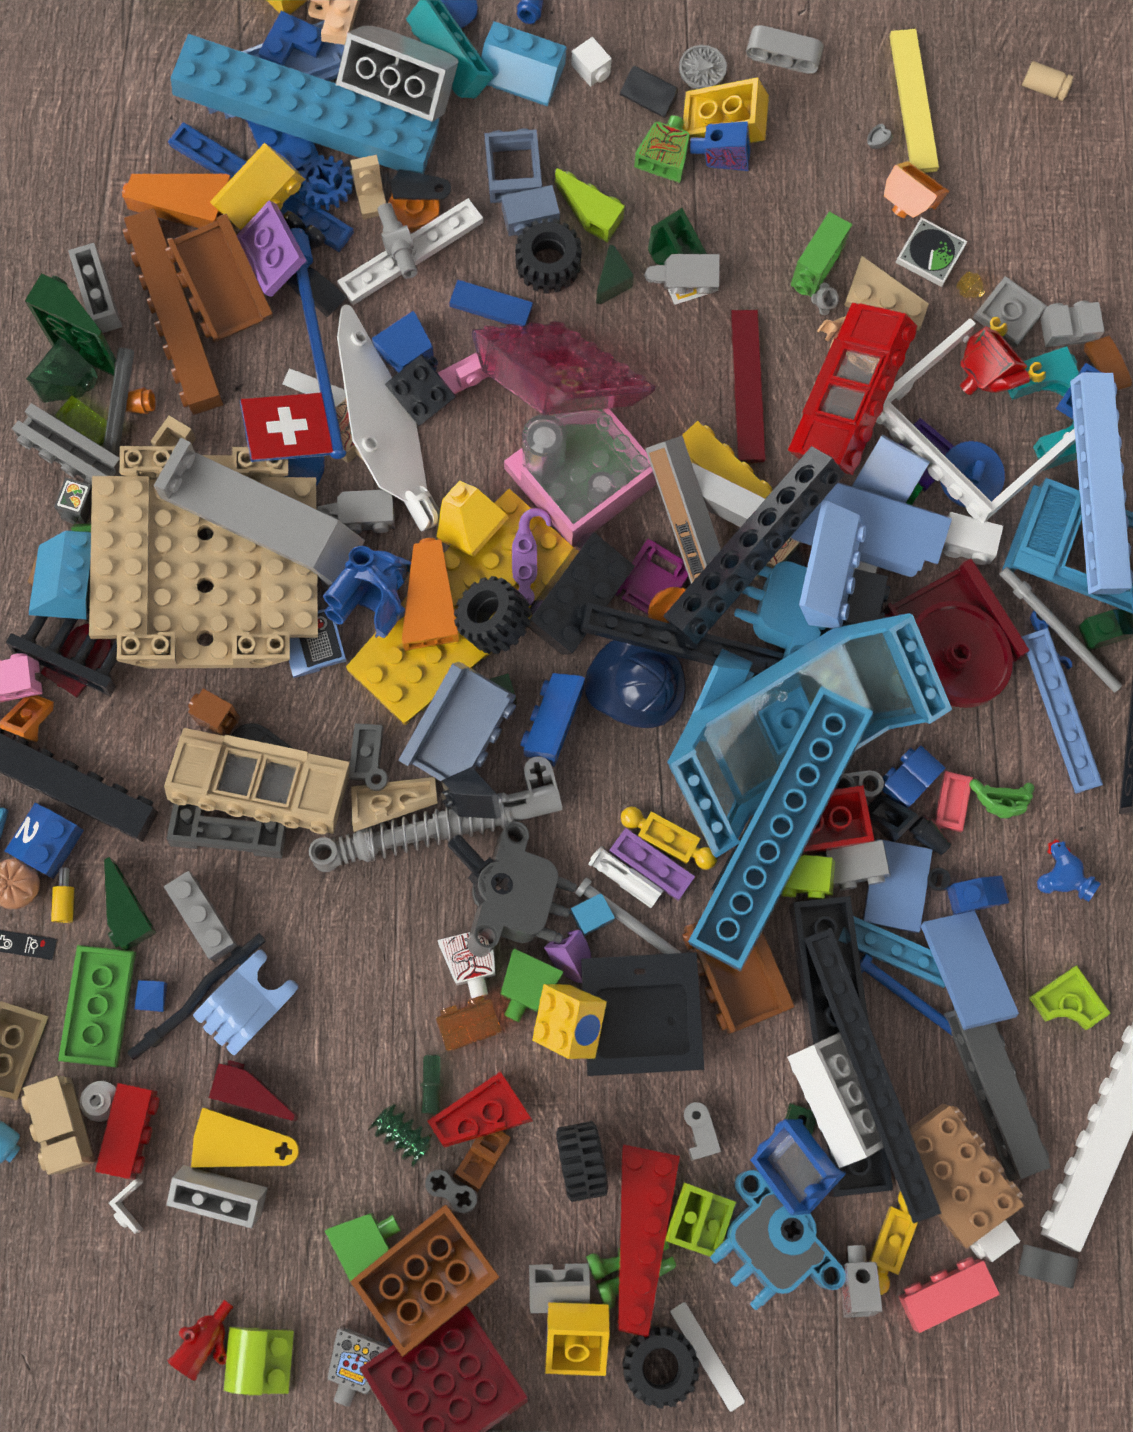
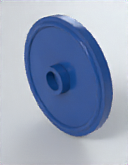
(980, 466)

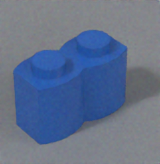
(912, 777)

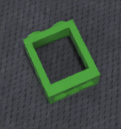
(820, 254)

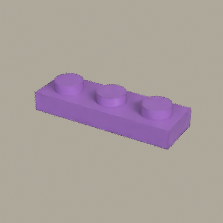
(651, 864)

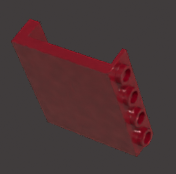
(964, 586)

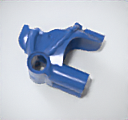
(369, 581)

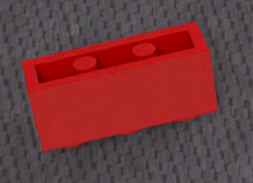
(127, 1131)

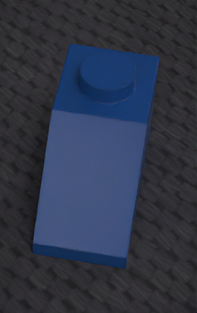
(977, 894)

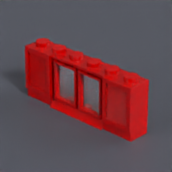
(854, 384)

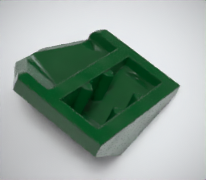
(673, 236)

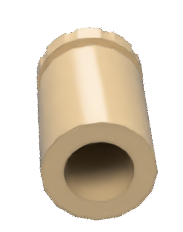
(1047, 81)

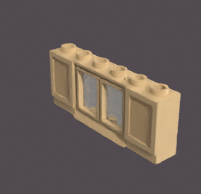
(257, 780)

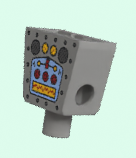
(350, 1353)

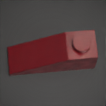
(244, 1089)

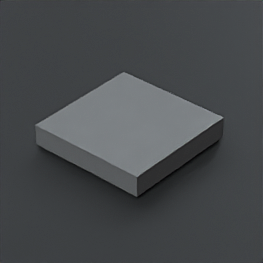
(1013, 307)

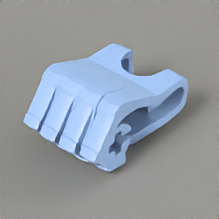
(242, 1005)

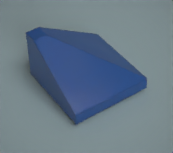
(151, 996)

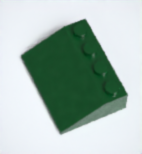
(64, 317)

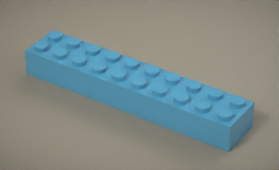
(301, 105)
(780, 828)

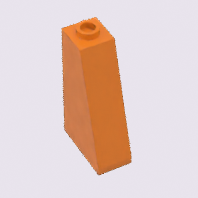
(176, 196)
(429, 601)

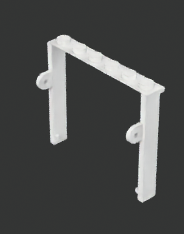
(940, 467)

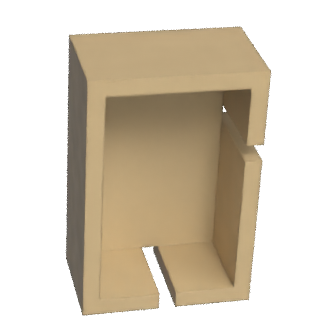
(58, 1125)

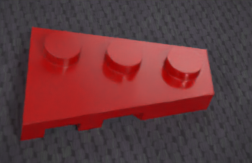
(480, 1113)

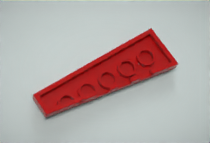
(646, 1203)

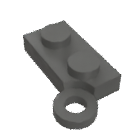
(367, 755)

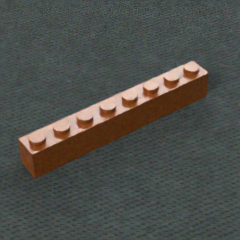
(172, 311)

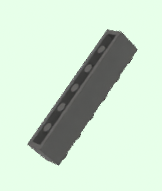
(1000, 1098)

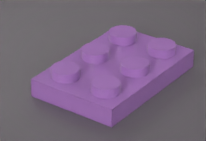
(270, 248)

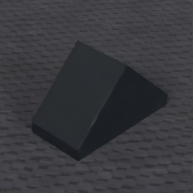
(890, 817)

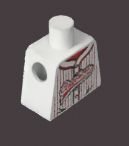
(466, 966)

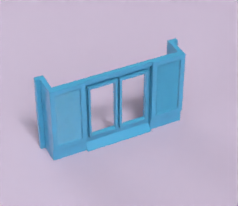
(1047, 537)

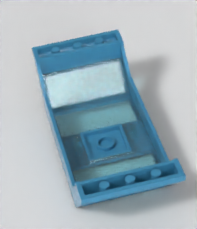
(742, 737)

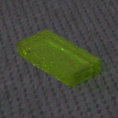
(83, 420)

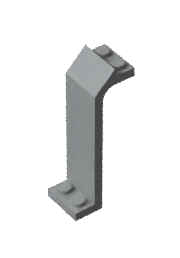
(256, 512)

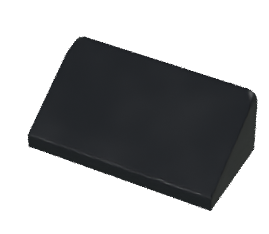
(649, 91)

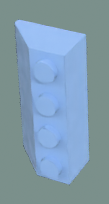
(832, 566)

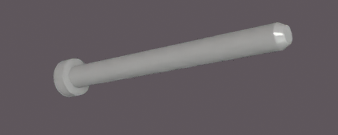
(628, 920)

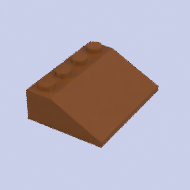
(425, 1279)

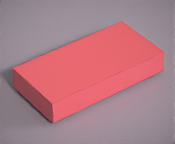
(953, 801)

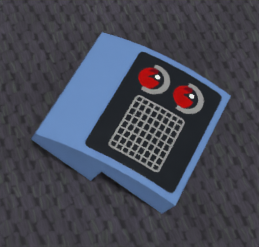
(311, 654)

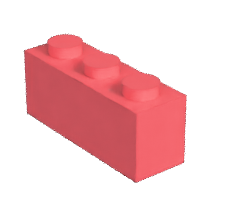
(948, 1294)

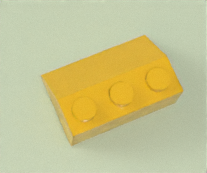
(261, 179)

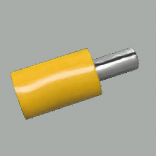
(63, 899)

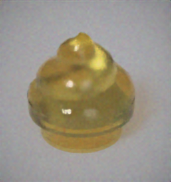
(970, 285)

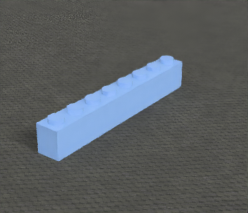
(1101, 483)

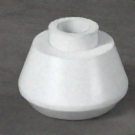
(104, 1095)

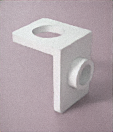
(122, 1215)

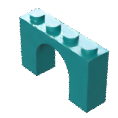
(1060, 370)

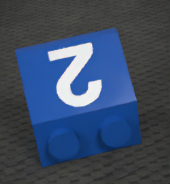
(44, 840)

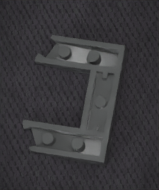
(192, 829)

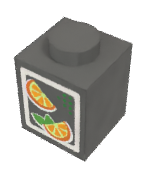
(74, 501)

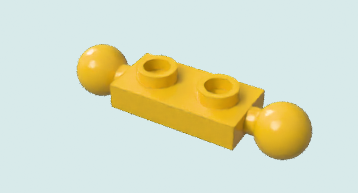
(668, 837)
(893, 1243)

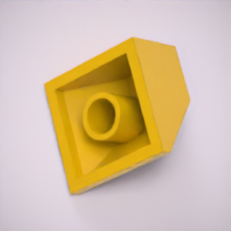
(468, 519)

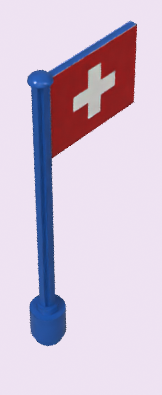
(301, 422)

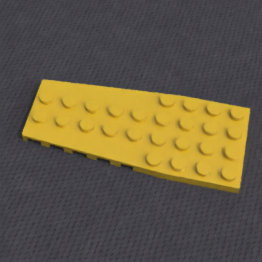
(411, 678)

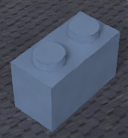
(528, 206)

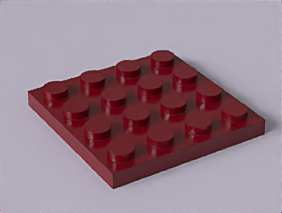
(446, 1381)

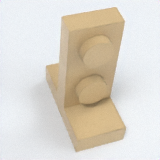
(368, 185)

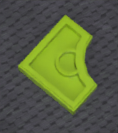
(1070, 998)

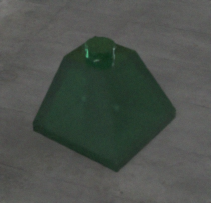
(62, 374)

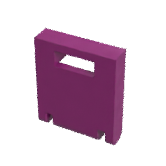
(649, 578)

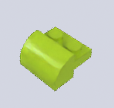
(699, 1220)
(258, 1361)

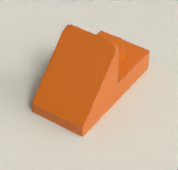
(27, 717)

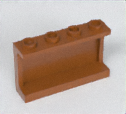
(219, 279)
(742, 995)

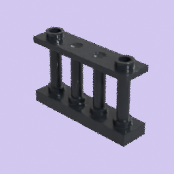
(72, 668)

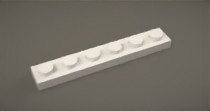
(426, 243)

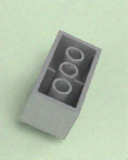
(397, 71)

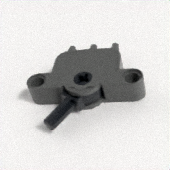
(525, 893)

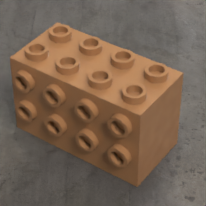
(962, 1176)

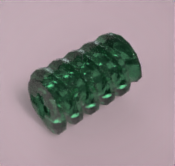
(402, 1134)

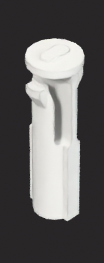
(626, 877)

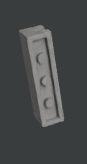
(65, 446)

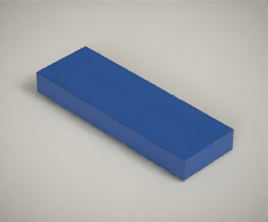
(490, 304)

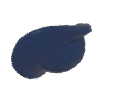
(635, 685)

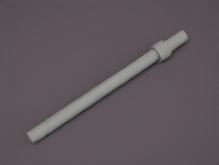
(1023, 590)

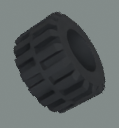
(548, 236)
(506, 624)
(582, 1161)
(679, 1386)

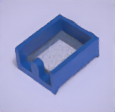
(796, 1167)

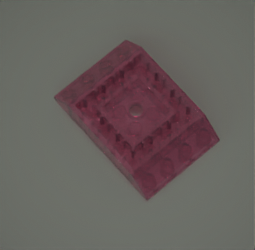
(557, 368)

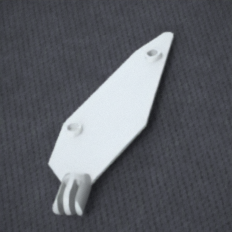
(380, 424)

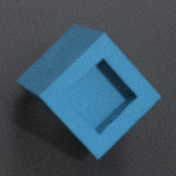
(592, 914)

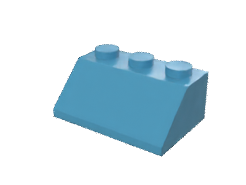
(523, 63)
(62, 576)
(727, 674)

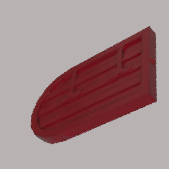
(70, 650)

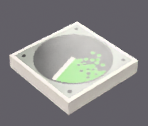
(931, 252)

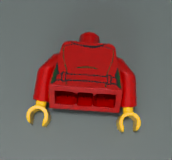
(993, 363)

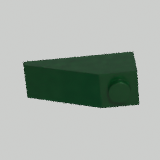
(124, 913)

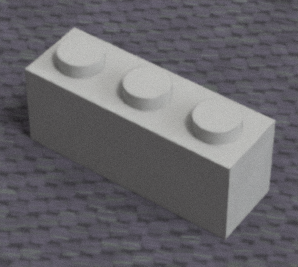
(95, 287)
(201, 916)
(217, 1196)

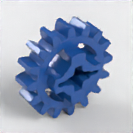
(325, 182)

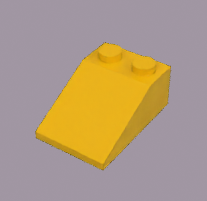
(726, 104)

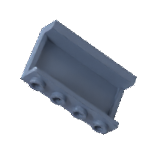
(459, 724)

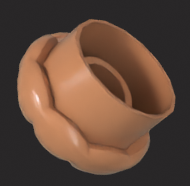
(17, 883)

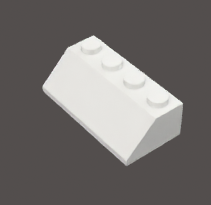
(836, 1099)

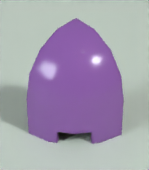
(568, 954)

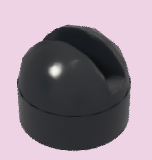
(933, 878)

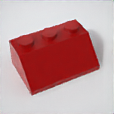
(842, 823)

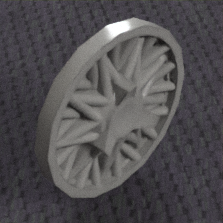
(702, 66)

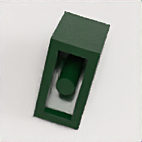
(1106, 628)

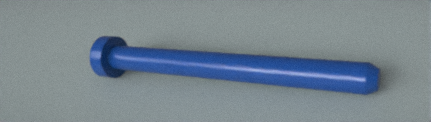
(904, 993)

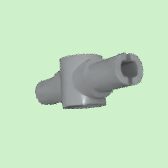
(397, 240)

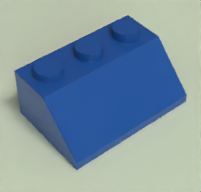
(553, 717)

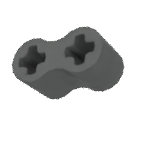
(451, 1191)
(1048, 1266)

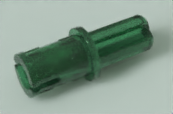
(431, 1084)

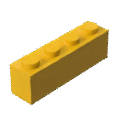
(720, 459)

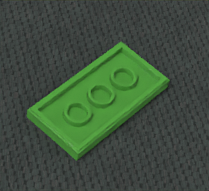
(97, 1006)

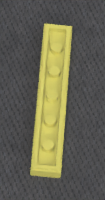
(914, 100)

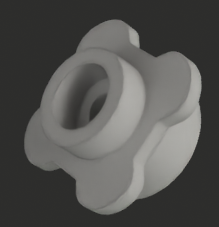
(831, 298)

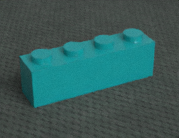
(437, 28)

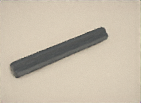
(118, 400)

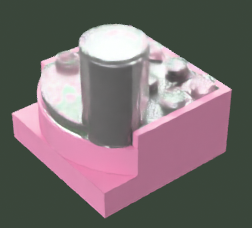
(580, 469)

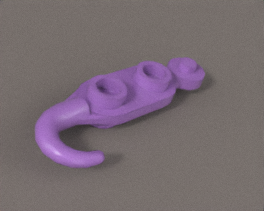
(525, 553)

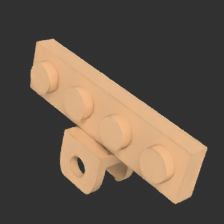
(338, 18)

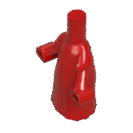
(200, 1341)

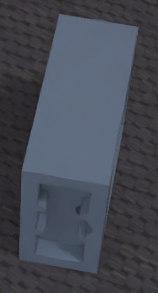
(509, 141)

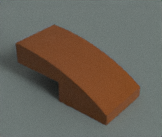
(1108, 359)
(481, 1159)

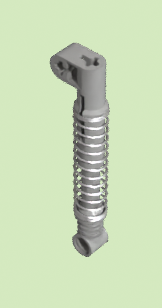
(444, 824)

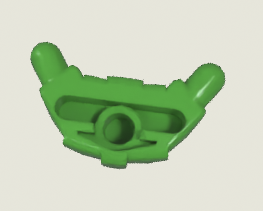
(1003, 801)

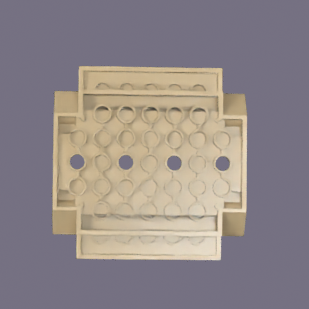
(152, 562)

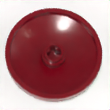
(966, 652)

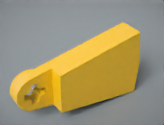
(236, 1143)

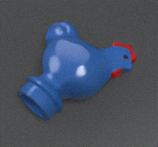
(1067, 874)

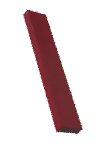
(747, 386)

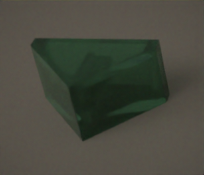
(615, 277)

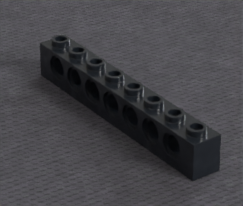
(754, 544)

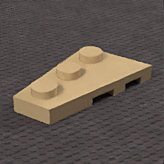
(879, 289)
(393, 801)

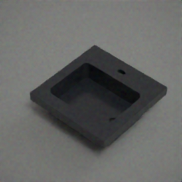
(648, 1017)

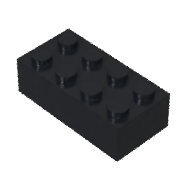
(588, 574)

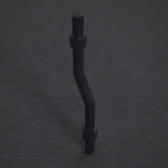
(155, 1035)

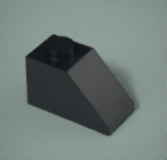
(470, 795)

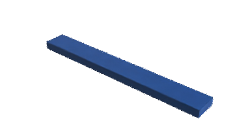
(222, 161)

